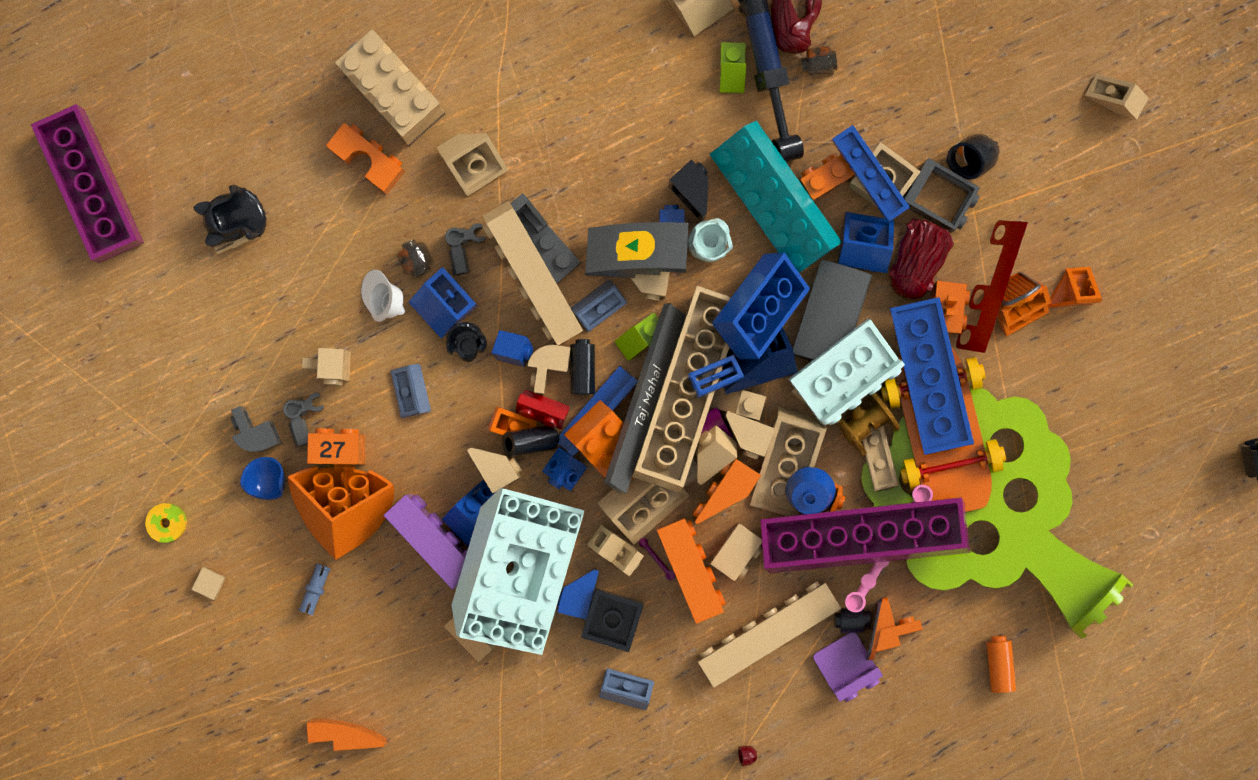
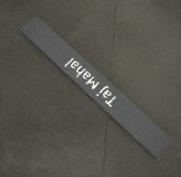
(644, 399)

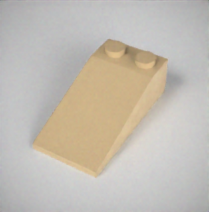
(792, 447)

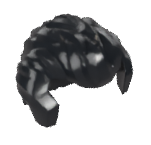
(466, 340)

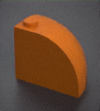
(341, 504)

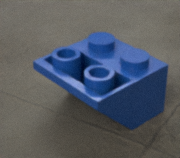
(442, 302)
(464, 513)

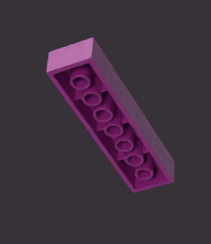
(865, 535)

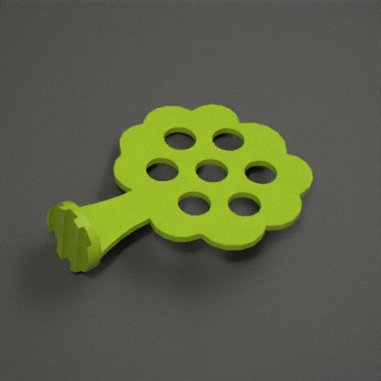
(1074, 582)

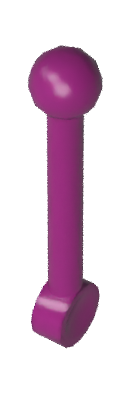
(670, 575)

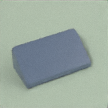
(598, 305)
(410, 390)
(626, 689)

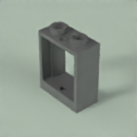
(970, 199)

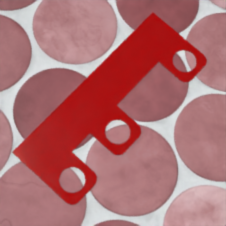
(995, 292)

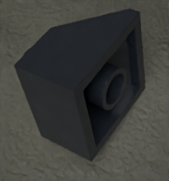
(691, 187)

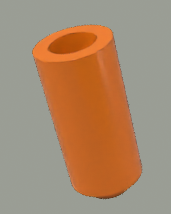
(1001, 664)

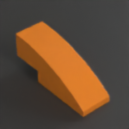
(343, 734)

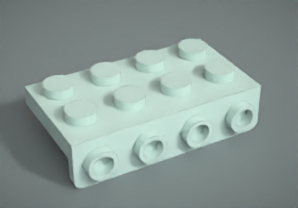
(846, 373)

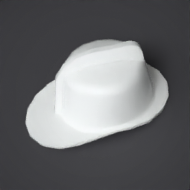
(381, 297)

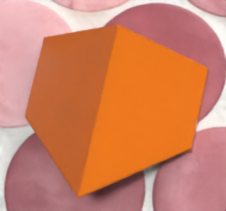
(1076, 289)

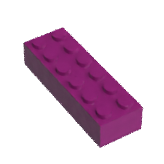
(87, 183)

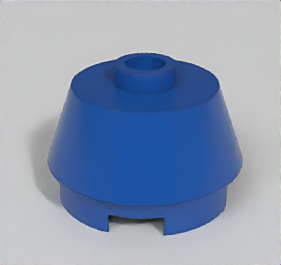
(810, 490)

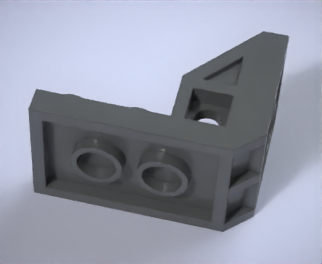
(552, 250)

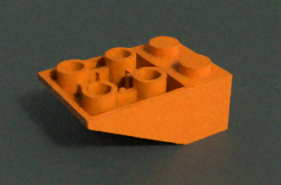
(732, 487)

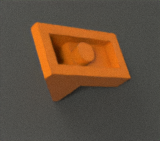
(507, 421)

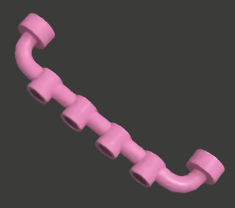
(856, 600)

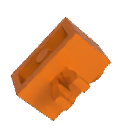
(953, 300)

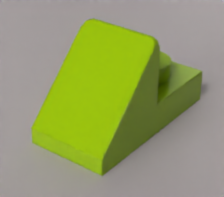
(732, 67)
(637, 337)

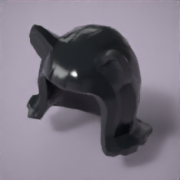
(232, 216)

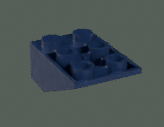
(775, 363)

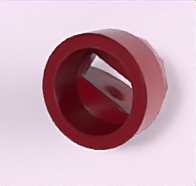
(747, 755)

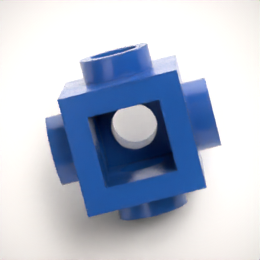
(564, 470)

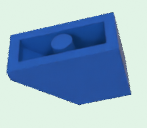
(577, 595)

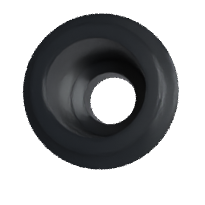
(852, 622)

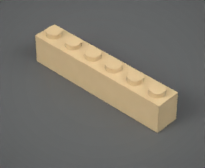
(532, 272)
(768, 634)

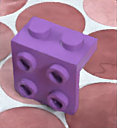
(846, 668)

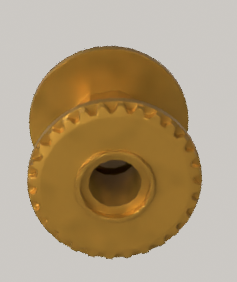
(864, 419)

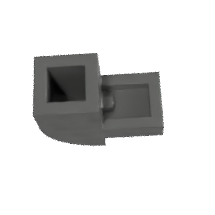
(253, 438)

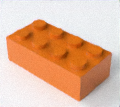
(690, 570)

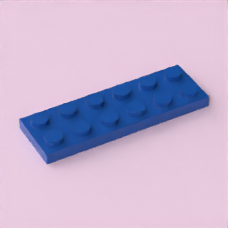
(931, 376)

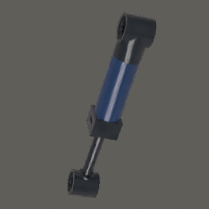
(770, 72)

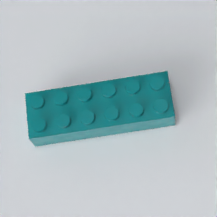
(775, 196)

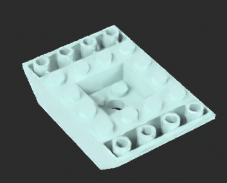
(520, 605)

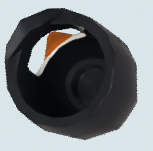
(979, 154)

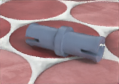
(314, 589)

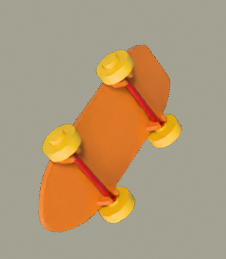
(955, 471)

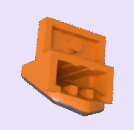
(1022, 303)
(884, 631)

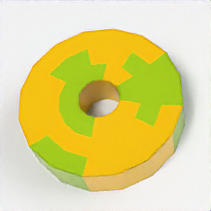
(158, 514)

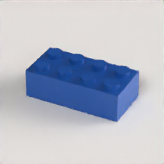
(761, 306)

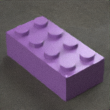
(428, 537)

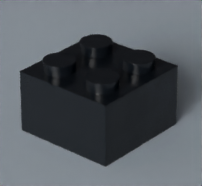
(612, 619)

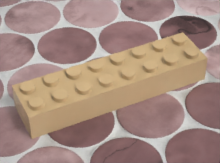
(678, 411)

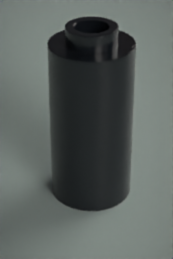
(582, 367)
(530, 441)

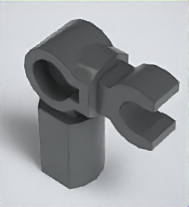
(455, 238)
(294, 410)

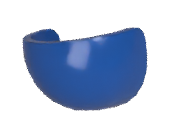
(263, 479)

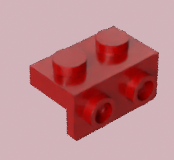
(542, 409)

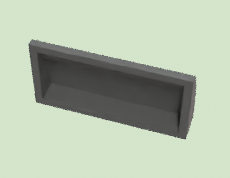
(831, 308)

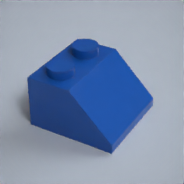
(866, 242)

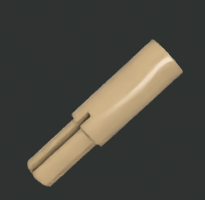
(235, 244)

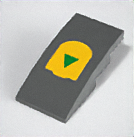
(636, 249)

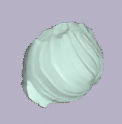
(709, 240)

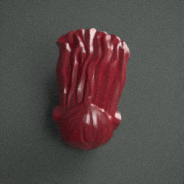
(791, 33)
(919, 258)

